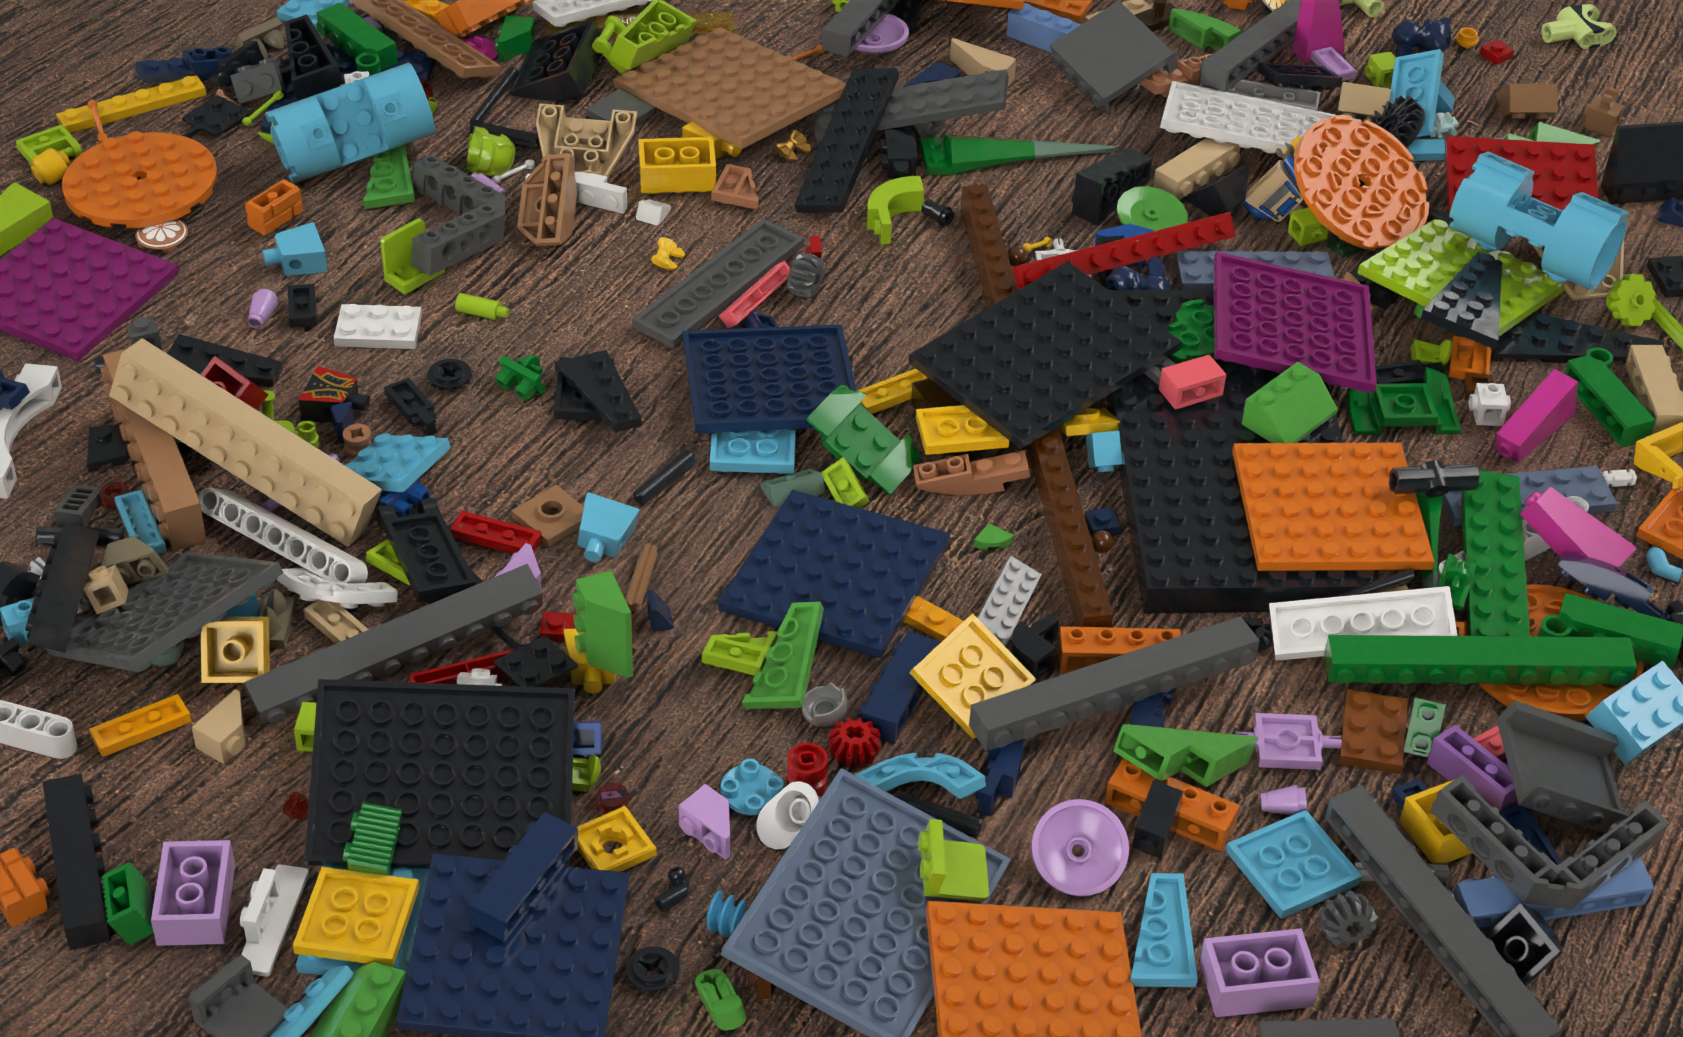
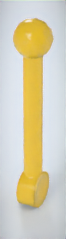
(1046, 242)

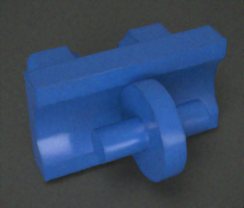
(403, 501)

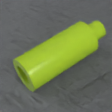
(480, 307)

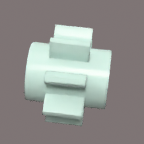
(1444, 126)

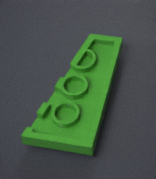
(389, 180)
(789, 661)

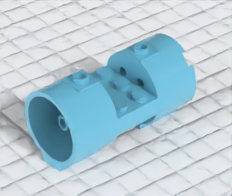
(351, 122)
(1499, 205)

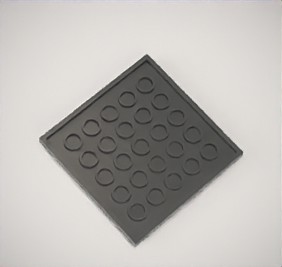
(168, 610)

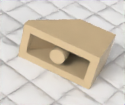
(222, 729)

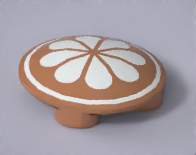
(162, 236)

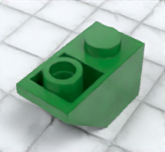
(515, 37)

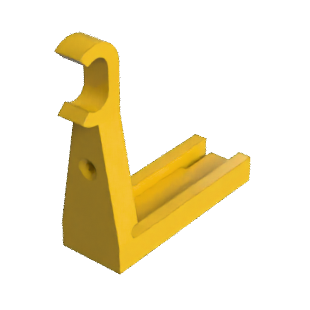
(1654, 454)

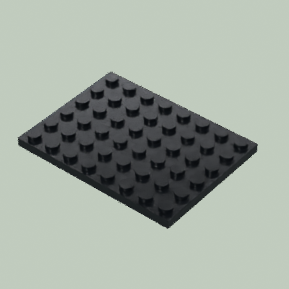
(1044, 354)
(454, 757)

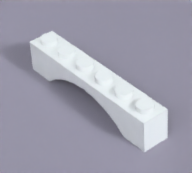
(44, 389)

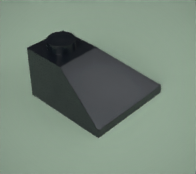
(1221, 193)
(1525, 942)

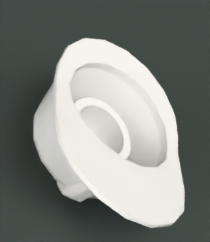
(786, 814)

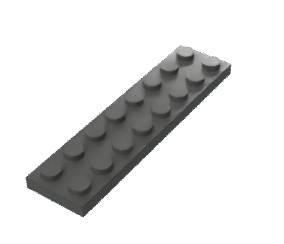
(935, 101)
(717, 283)

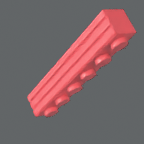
(755, 294)

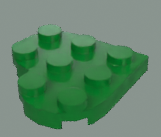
(1195, 329)

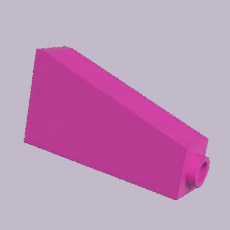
(1318, 28)
(1538, 416)
(1573, 530)

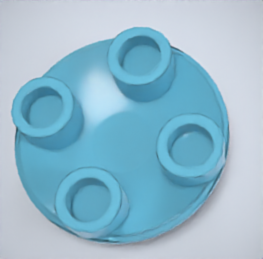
(750, 787)

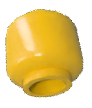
(50, 166)

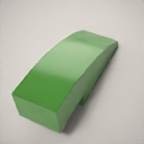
(1202, 29)

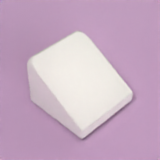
(652, 211)

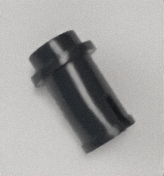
(941, 214)

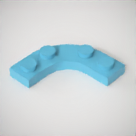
(943, 770)

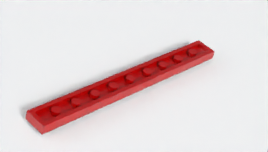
(1133, 248)

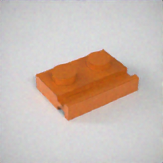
(1468, 357)

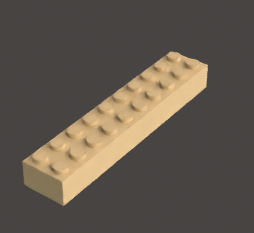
(244, 442)

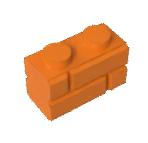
(274, 207)
(19, 890)

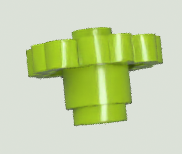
(1631, 300)

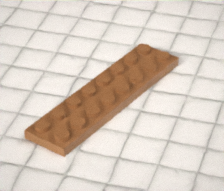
(430, 38)

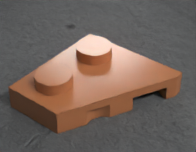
(736, 187)

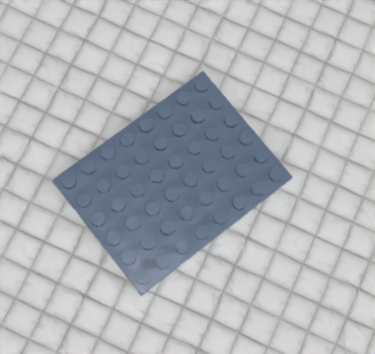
(849, 911)

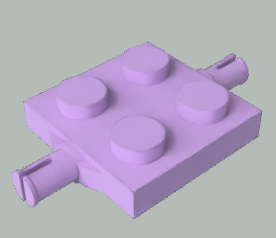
(1290, 741)

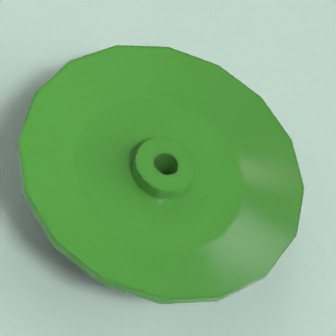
(1150, 208)

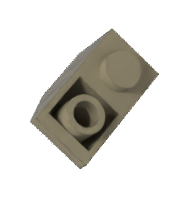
(134, 560)

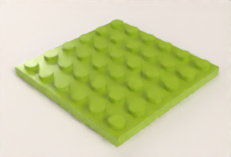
(1435, 254)

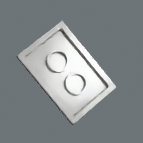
(377, 326)

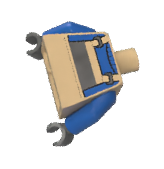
(1276, 192)

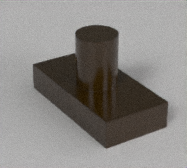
(1158, 16)

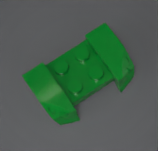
(1404, 405)
(863, 440)

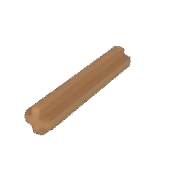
(641, 577)

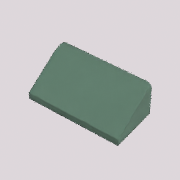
(805, 481)

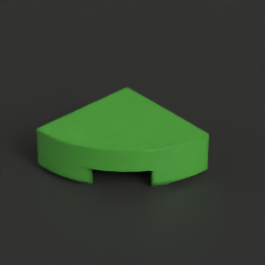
(993, 537)

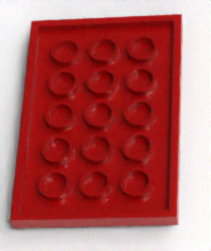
(1558, 166)

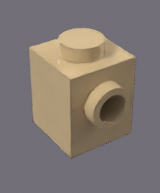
(105, 588)

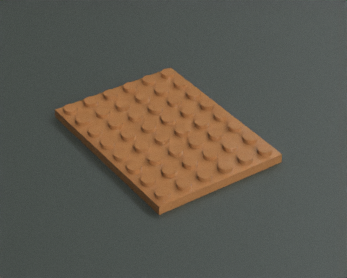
(731, 87)

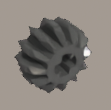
(805, 275)
(1348, 919)

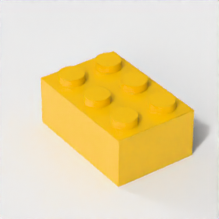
(677, 165)

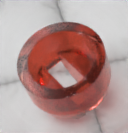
(296, 806)

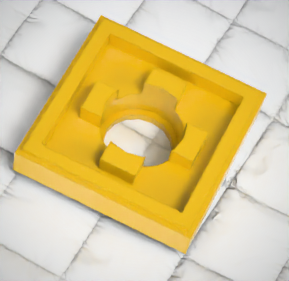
(1090, 422)
(614, 827)

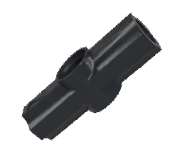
(1434, 479)

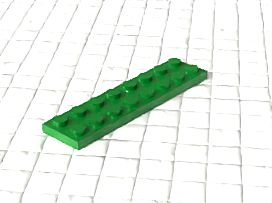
(1496, 544)

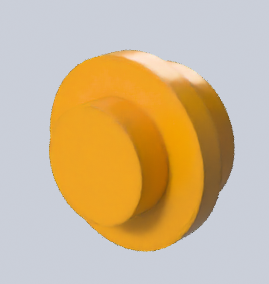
(1467, 37)

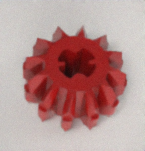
(854, 742)

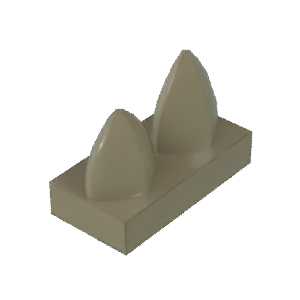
(265, 33)
(280, 614)

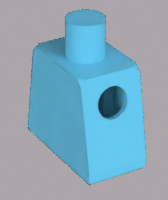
(298, 251)
(605, 526)

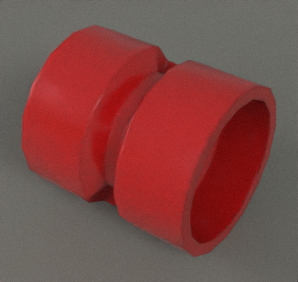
(809, 765)

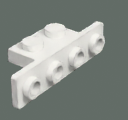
(270, 914)

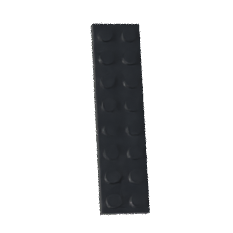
(847, 141)

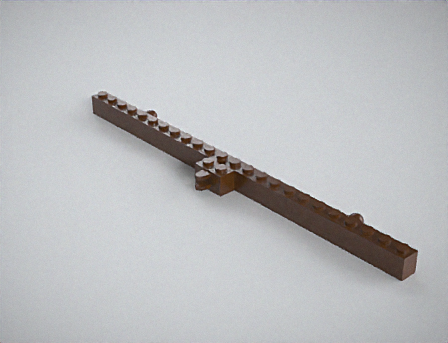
(1047, 454)

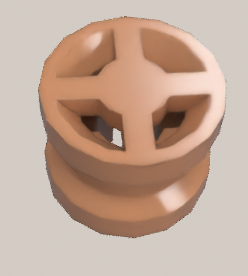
(356, 439)

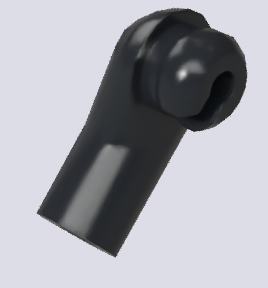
(677, 889)

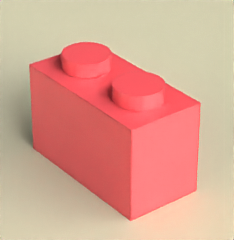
(1192, 382)

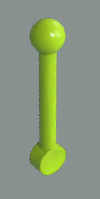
(247, 121)

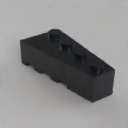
(310, 59)
(1104, 183)

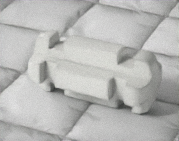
(1620, 477)

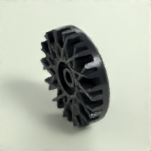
(1401, 119)

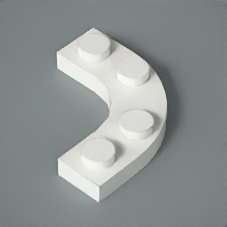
(347, 594)

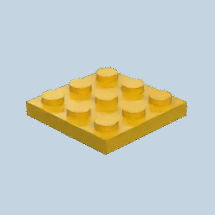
(968, 670)
(356, 916)

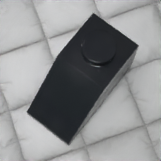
(1158, 819)

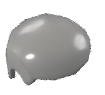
(825, 705)

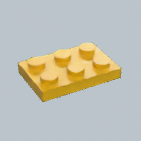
(956, 430)

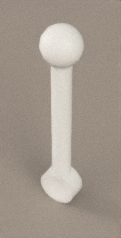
(529, 164)

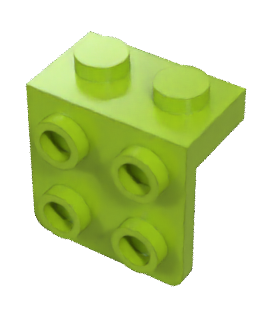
(397, 258)
(952, 867)

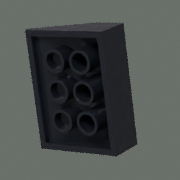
(559, 65)
(1645, 163)

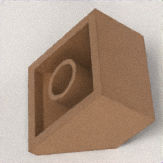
(1528, 101)

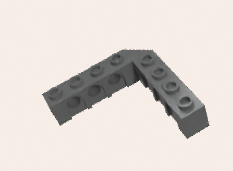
(475, 230)
(1532, 873)

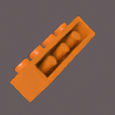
(1090, 645)
(1201, 816)

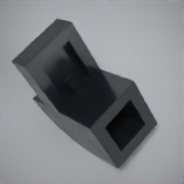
(15, 583)
(1034, 645)

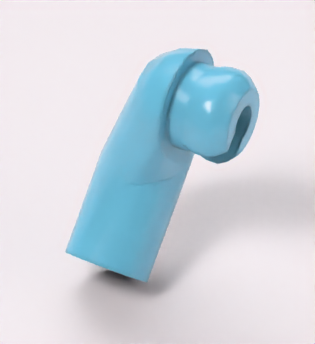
(1660, 566)

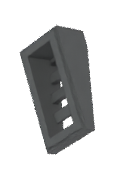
(77, 506)

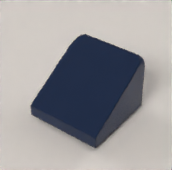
(1671, 212)
(758, 320)
(342, 417)
(658, 613)

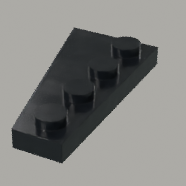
(198, 354)
(602, 387)
(108, 446)

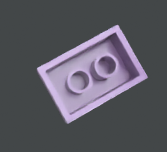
(193, 893)
(1259, 972)

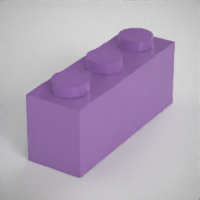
(1458, 754)

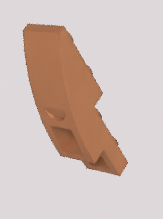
(1187, 72)
(962, 477)

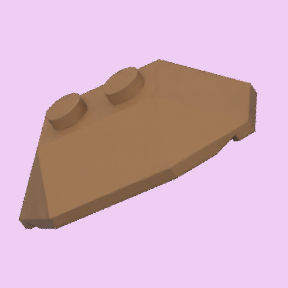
(549, 201)

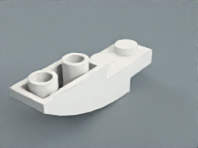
(596, 192)

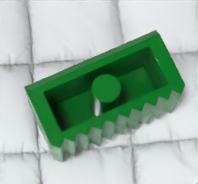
(374, 839)
(128, 903)

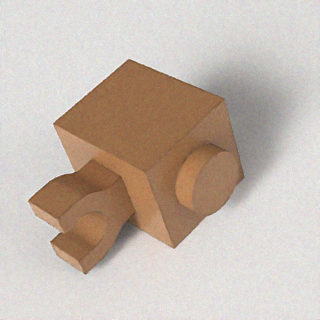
(1604, 114)

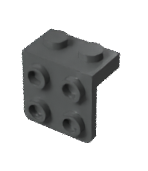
(259, 80)
(235, 1004)

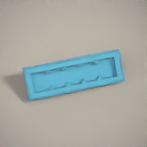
(140, 520)
(317, 997)

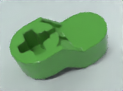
(720, 999)

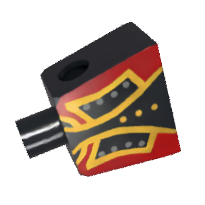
(329, 389)

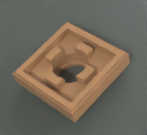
(553, 527)

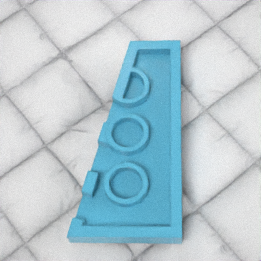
(1165, 938)

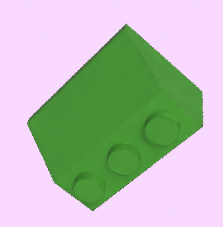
(1289, 406)
(603, 624)
(365, 1004)

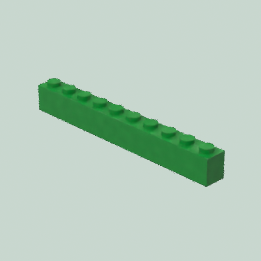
(1479, 659)

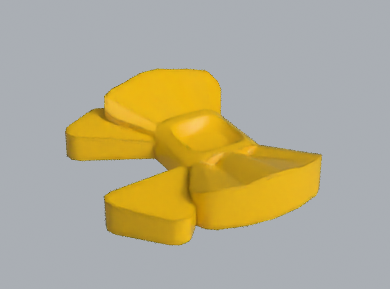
(667, 248)

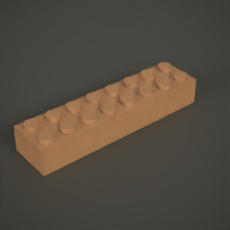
(161, 468)

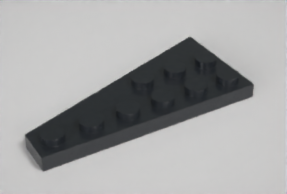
(1470, 302)
(1562, 340)

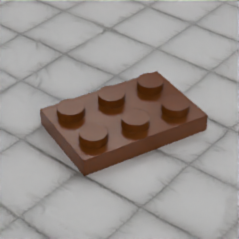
(1373, 731)

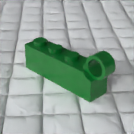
(357, 38)
(1609, 398)
(1650, 636)

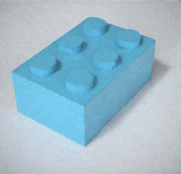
(1641, 712)

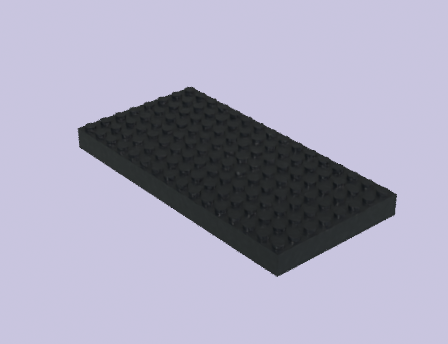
(1186, 492)

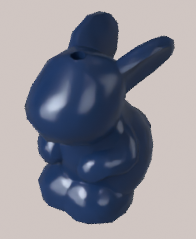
(1428, 37)
(1128, 279)

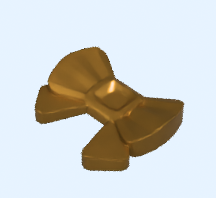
(795, 140)

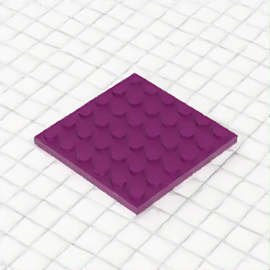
(74, 287)
(1287, 316)

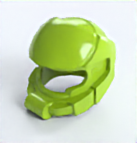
(489, 153)

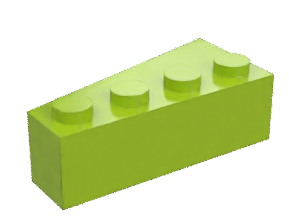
(650, 34)

